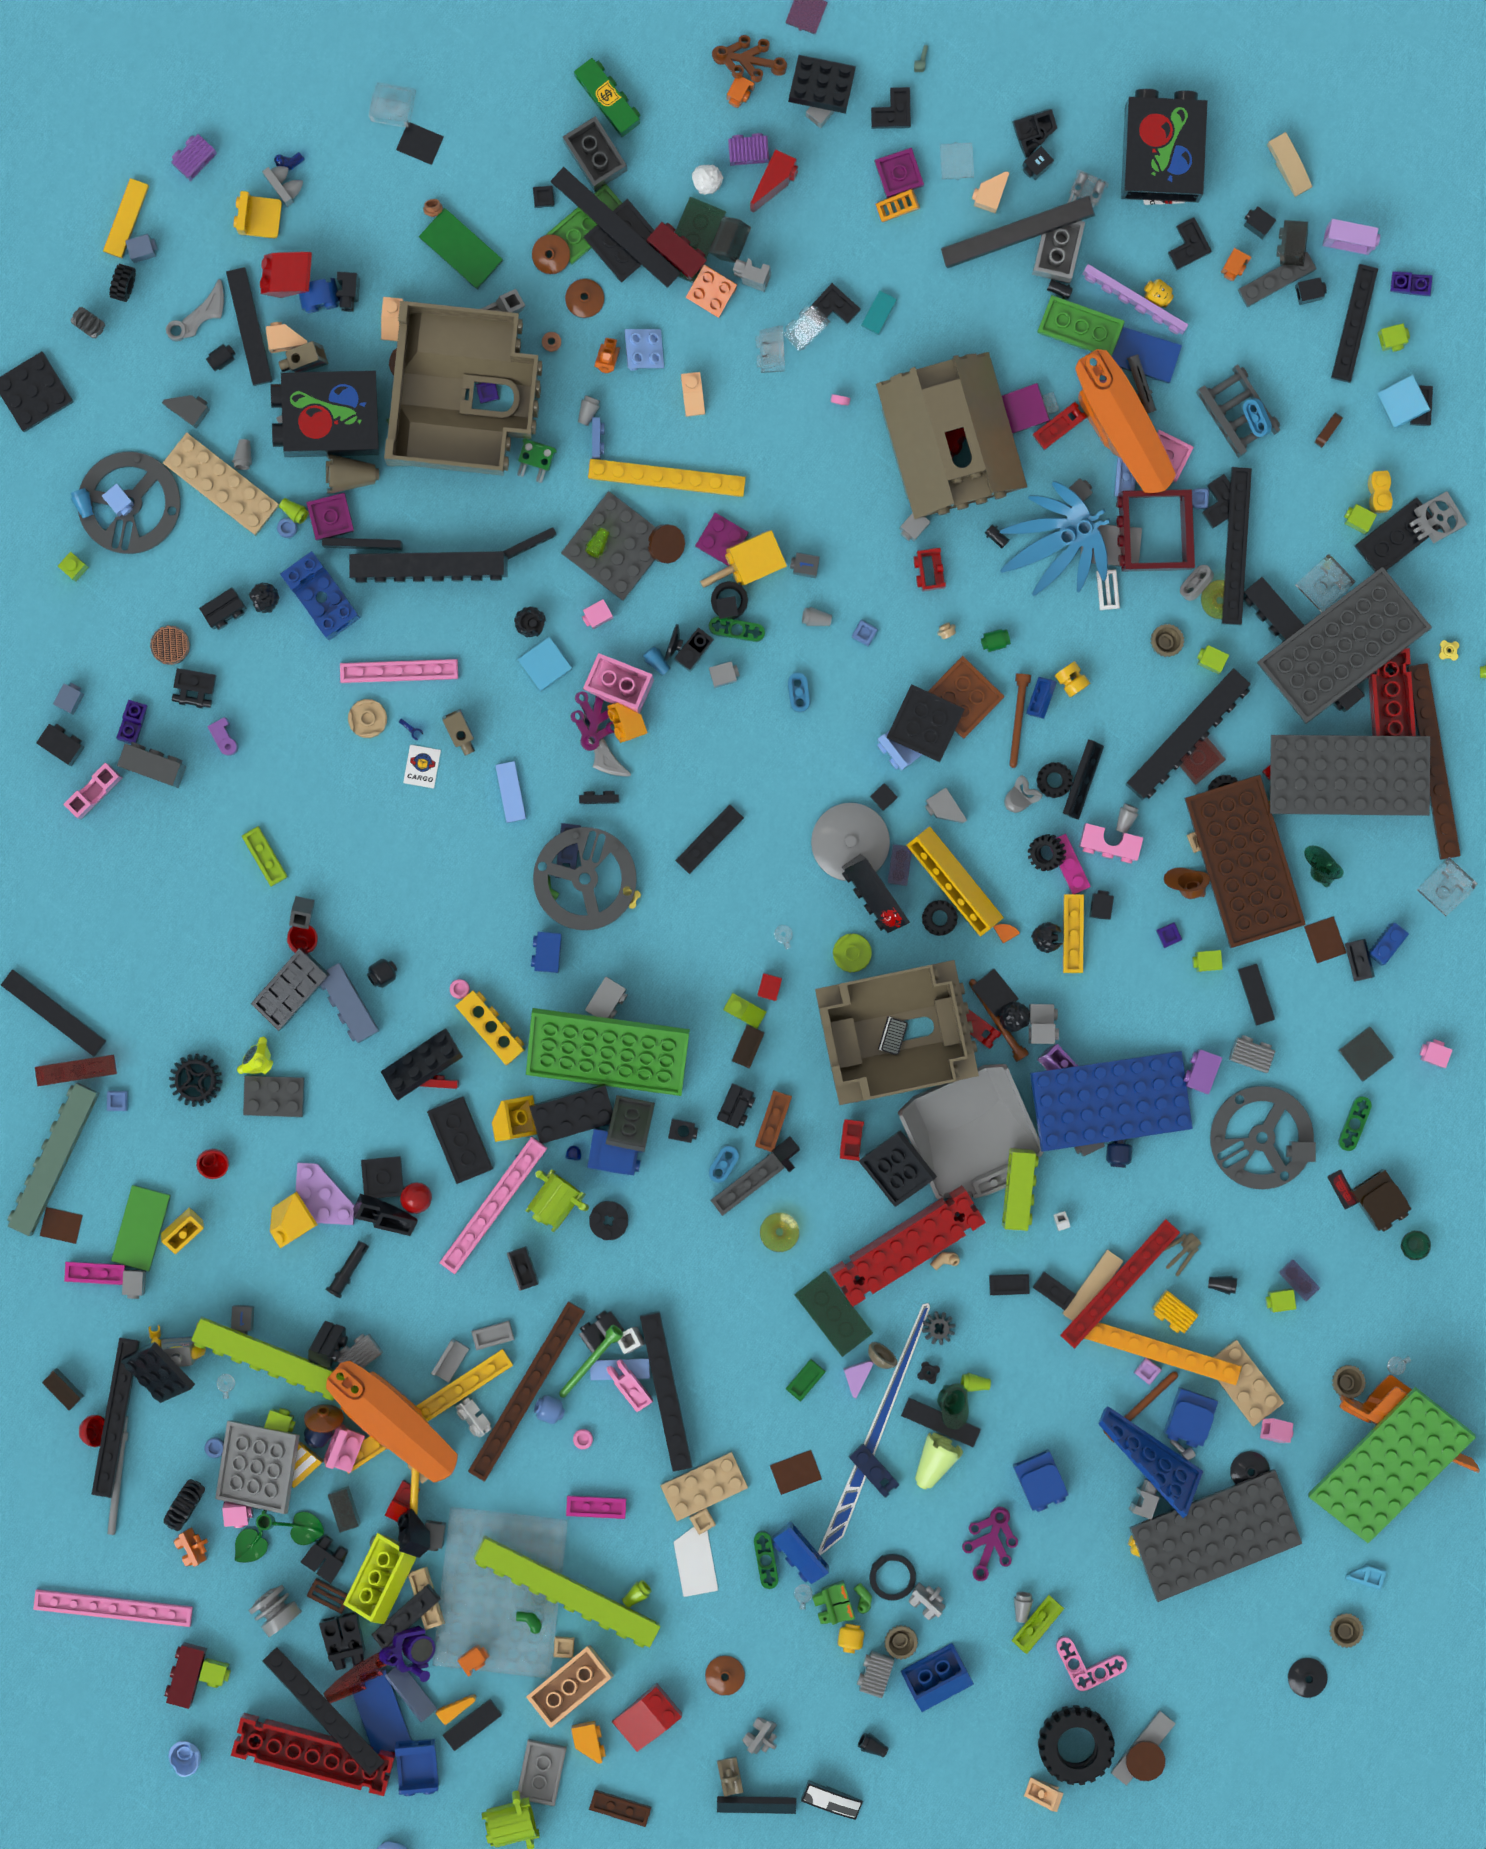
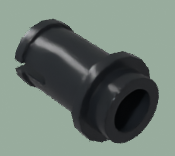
(1060, 289)
(995, 535)

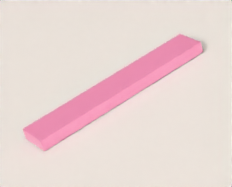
(399, 671)

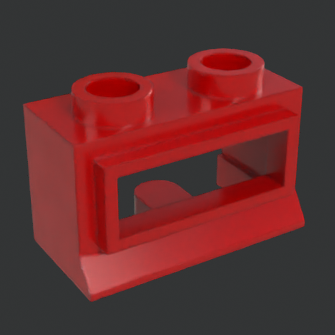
(937, 567)
(851, 1139)

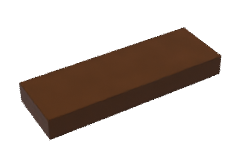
(620, 1808)

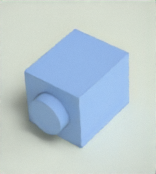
(118, 500)

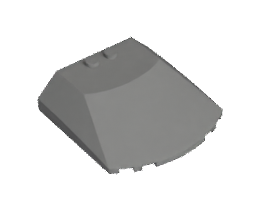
(968, 1131)

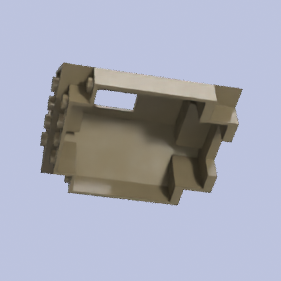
(943, 398)
(854, 1022)

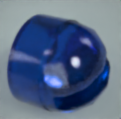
(573, 1153)

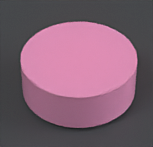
(840, 400)
(459, 989)
(583, 1439)

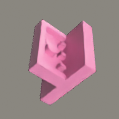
(343, 1449)

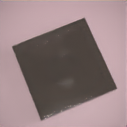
(1366, 1053)

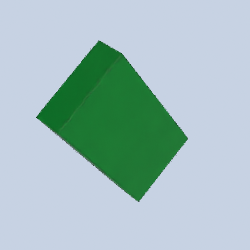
(805, 1380)

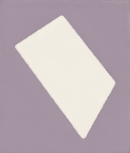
(695, 1563)

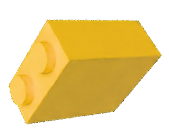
(755, 558)

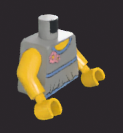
(179, 1349)

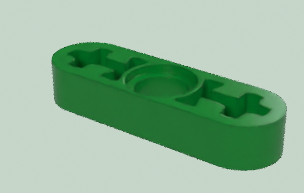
(752, 626)
(1344, 1135)
(763, 1575)

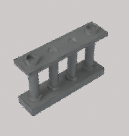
(1218, 411)

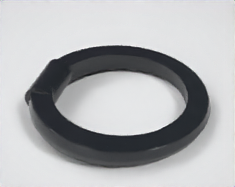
(879, 1563)

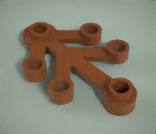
(726, 55)

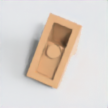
(1044, 1794)

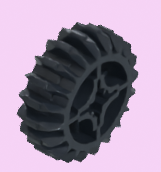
(190, 1072)
(184, 1505)

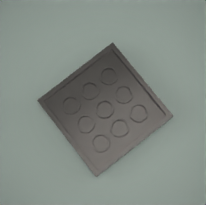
(626, 550)

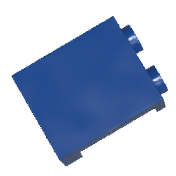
(417, 1767)

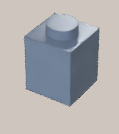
(141, 248)
(69, 698)

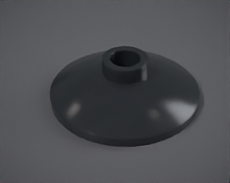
(675, 643)
(1244, 1462)
(1303, 1668)

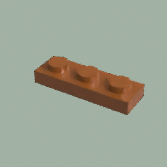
(773, 1121)

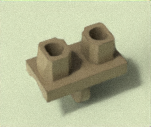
(730, 1776)

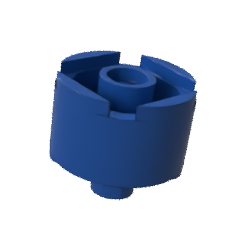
(319, 295)

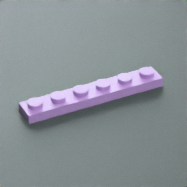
(1128, 296)

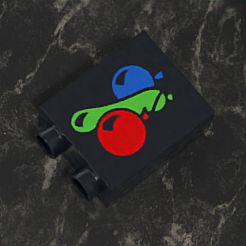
(1164, 147)
(326, 414)

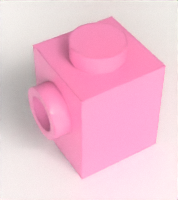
(597, 614)
(1435, 1053)
(1276, 1430)
(236, 1514)

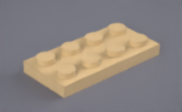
(1252, 1392)
(704, 1486)

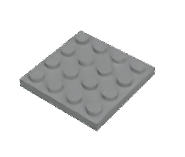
(257, 1467)

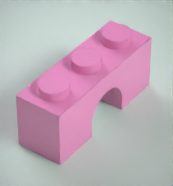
(101, 783)
(1093, 840)

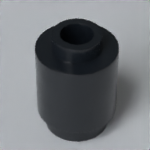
(221, 357)

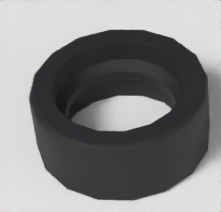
(730, 585)

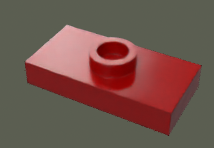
(439, 1081)

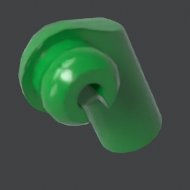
(531, 1619)

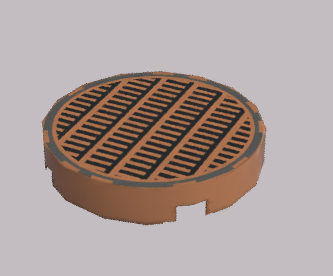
(170, 645)

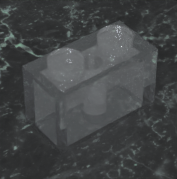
(806, 328)

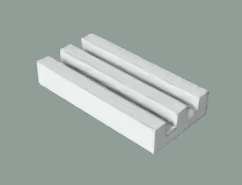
(1107, 587)

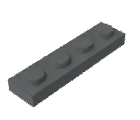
(1275, 281)
(747, 1184)

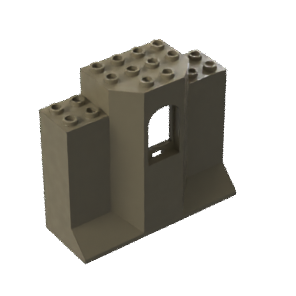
(436, 361)

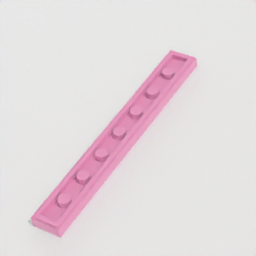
(493, 1205)
(113, 1608)

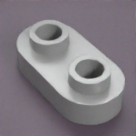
(1196, 582)

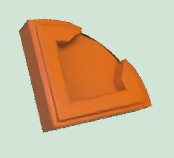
(1006, 932)

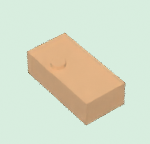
(570, 1686)

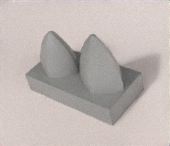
(286, 191)

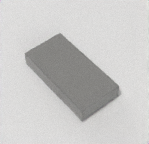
(492, 1335)

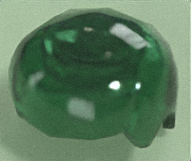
(1415, 1245)

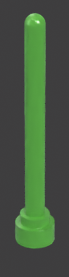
(612, 1335)

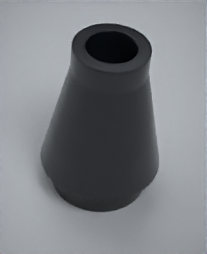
(1224, 1284)
(872, 1745)

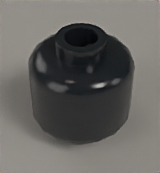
(382, 973)

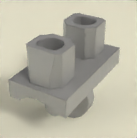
(930, 1598)
(755, 1743)

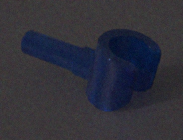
(411, 729)

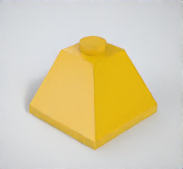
(514, 1119)
(290, 1220)

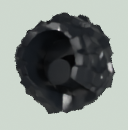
(264, 597)
(529, 621)
(1044, 937)
(1014, 1016)

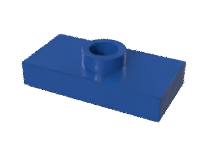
(1041, 697)

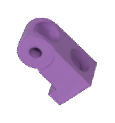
(222, 738)

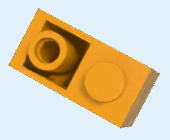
(627, 722)
(587, 1741)

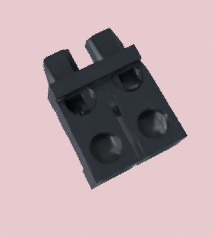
(339, 1646)

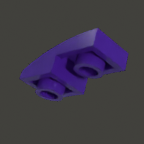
(1411, 283)
(132, 722)

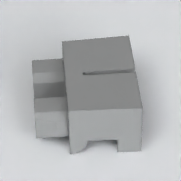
(751, 275)
(1147, 1501)

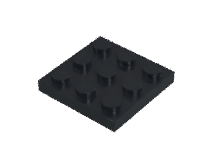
(822, 84)
(609, 251)
(33, 392)
(925, 723)
(897, 1168)
(157, 1372)

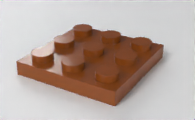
(970, 690)

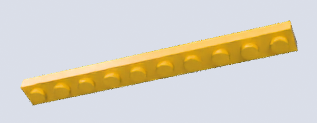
(445, 1398)

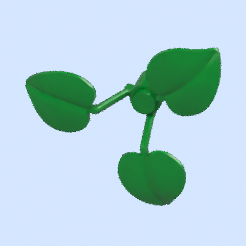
(251, 1545)

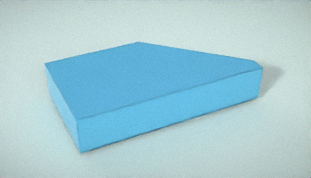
(1368, 1576)

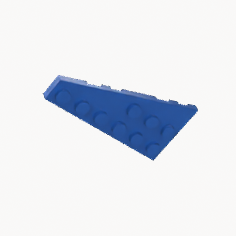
(1163, 1467)

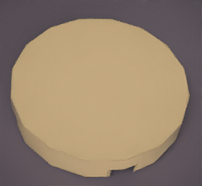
(367, 718)

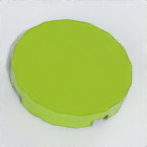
(852, 953)

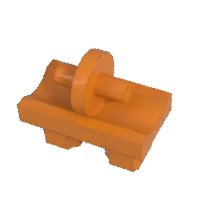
(607, 356)
(194, 1547)

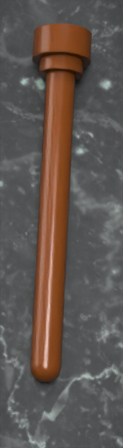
(1022, 682)
(1018, 1051)
(1150, 1397)

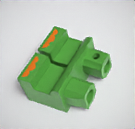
(837, 1604)

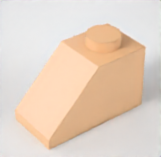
(990, 192)
(389, 318)
(282, 338)
(693, 394)

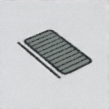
(893, 1036)

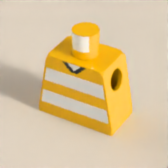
(305, 1463)

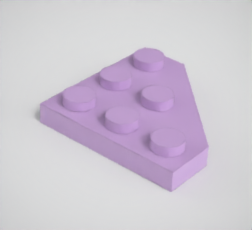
(323, 1196)

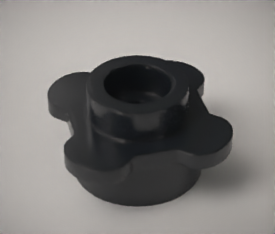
(931, 1378)

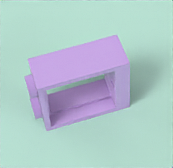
(1351, 237)

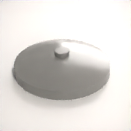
(846, 833)

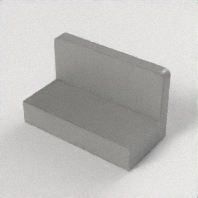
(450, 1360)

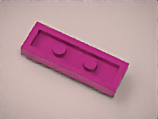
(1072, 869)
(94, 1273)
(596, 1507)

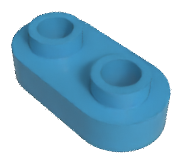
(1257, 417)
(798, 692)
(724, 1164)

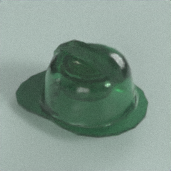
(1323, 866)
(954, 1405)

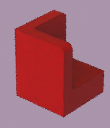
(769, 987)

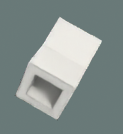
(1062, 1224)

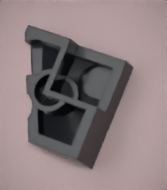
(1034, 129)

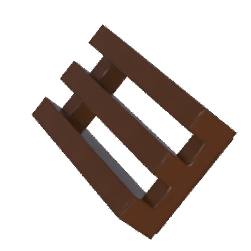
(341, 1593)

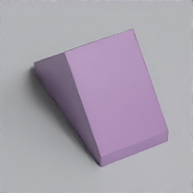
(857, 1375)

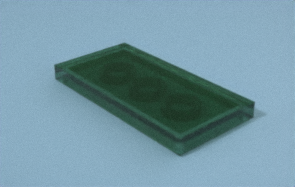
(699, 226)
(833, 1313)

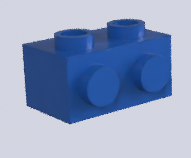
(547, 952)

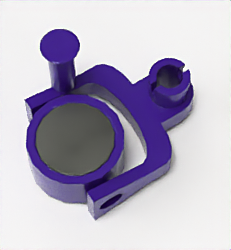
(415, 1647)

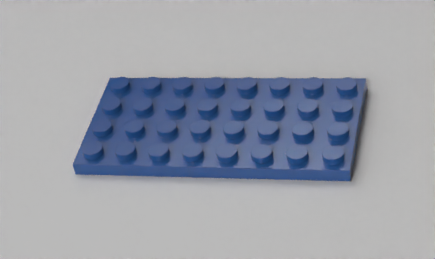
(1111, 1101)

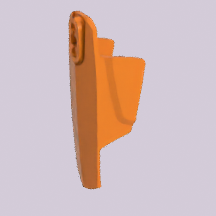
(1123, 421)
(1382, 1401)
(392, 1420)

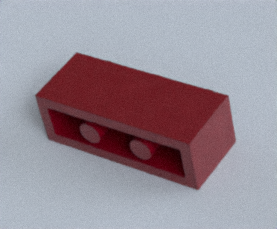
(676, 250)
(185, 1675)

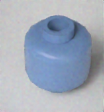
(549, 1409)

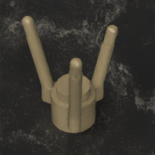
(1189, 1244)

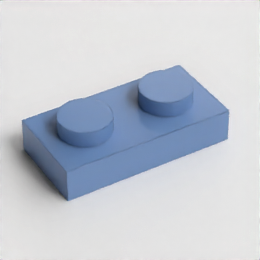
(597, 430)

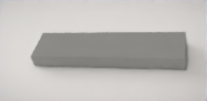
(1154, 1732)

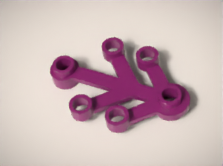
(595, 717)
(991, 1540)

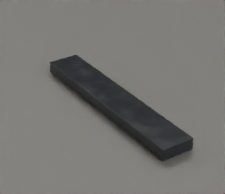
(1354, 323)
(249, 326)
(53, 1012)

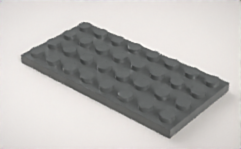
(1344, 645)
(1350, 775)
(1216, 1535)

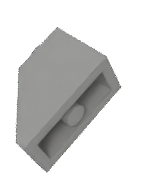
(944, 807)

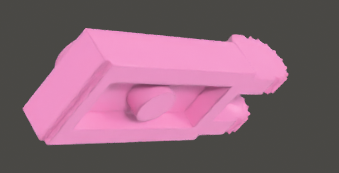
(630, 1386)

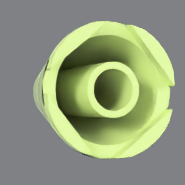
(936, 1460)

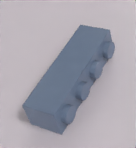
(349, 1004)

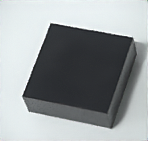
(543, 196)
(727, 607)
(883, 797)

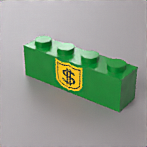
(607, 97)

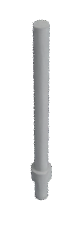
(116, 1491)

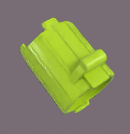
(555, 1200)
(511, 1823)

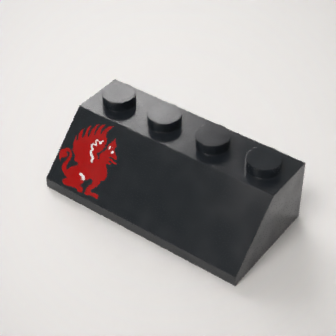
(874, 893)

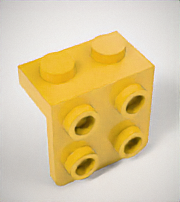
(257, 216)

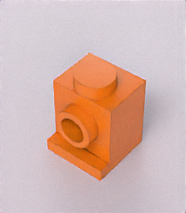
(739, 91)
(1235, 264)
(473, 1659)

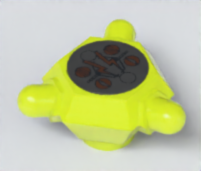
(256, 1059)

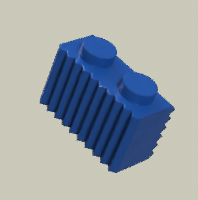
(1388, 943)

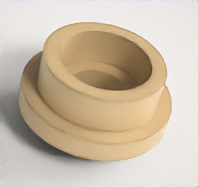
(946, 630)

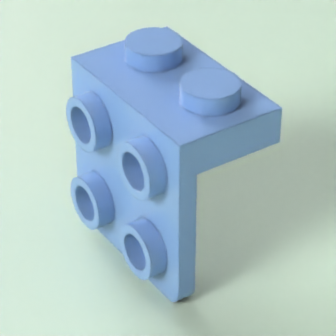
(899, 754)

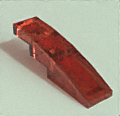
(75, 1070)
(355, 1679)

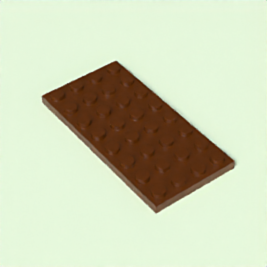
(1245, 861)

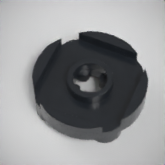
(597, 1219)

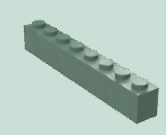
(53, 1159)

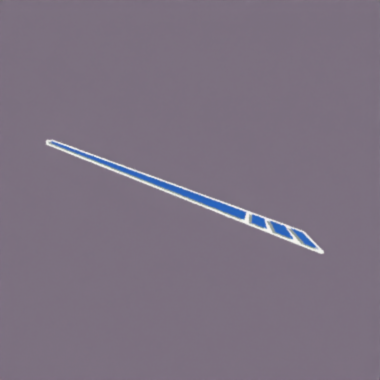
(856, 1480)

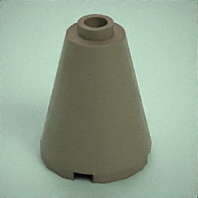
(348, 473)

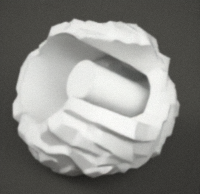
(707, 179)

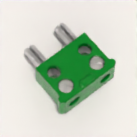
(537, 453)

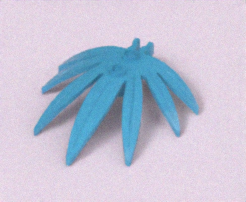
(1074, 531)

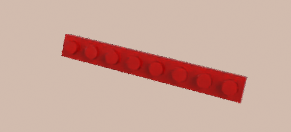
(1119, 1284)

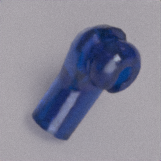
(291, 163)

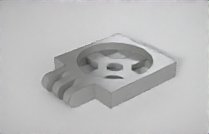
(1426, 525)

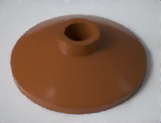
(560, 254)
(588, 307)
(323, 1418)
(726, 1665)

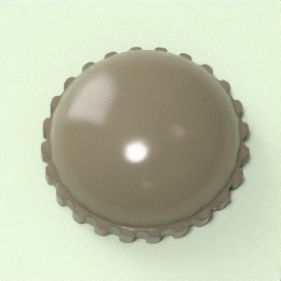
(1167, 640)
(881, 1356)
(1348, 1381)
(1346, 1630)
(901, 1642)

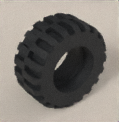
(1087, 1769)

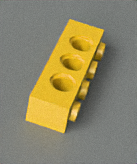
(467, 1006)

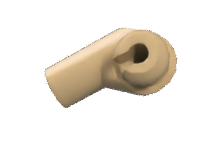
(945, 1258)

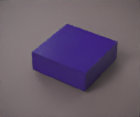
(487, 392)
(1169, 935)

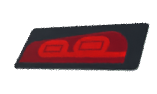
(1342, 1189)

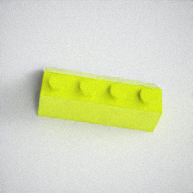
(379, 1580)

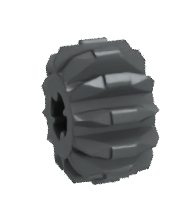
(87, 322)
(931, 1327)

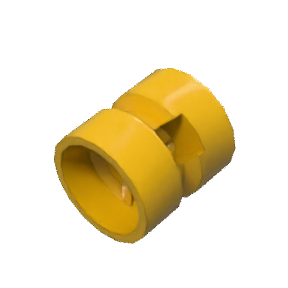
(1076, 685)

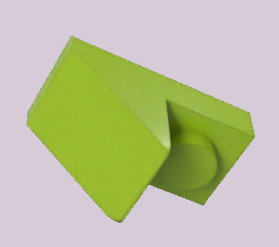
(744, 1010)

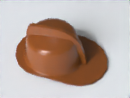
(1189, 882)

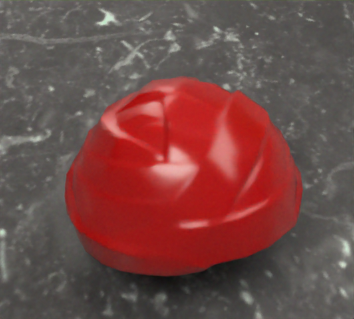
(303, 938)
(212, 1163)
(416, 1198)
(91, 1430)

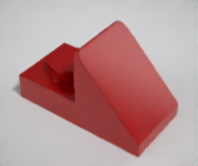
(400, 1502)

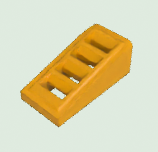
(910, 193)
(452, 1710)

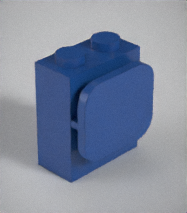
(610, 1157)
(1190, 1417)
(1041, 1481)

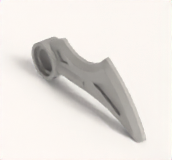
(209, 309)
(605, 760)

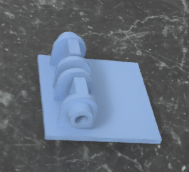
(644, 348)

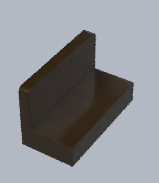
(748, 1046)
(63, 1389)

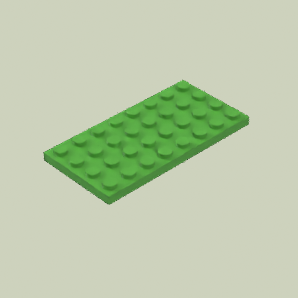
(607, 1051)
(1391, 1465)

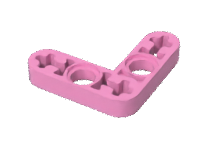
(1081, 1671)

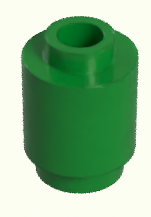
(995, 640)

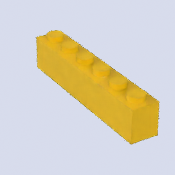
(955, 881)

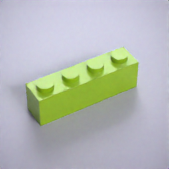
(1019, 1189)

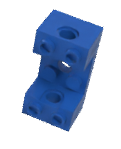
(309, 578)

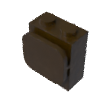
(1381, 1200)

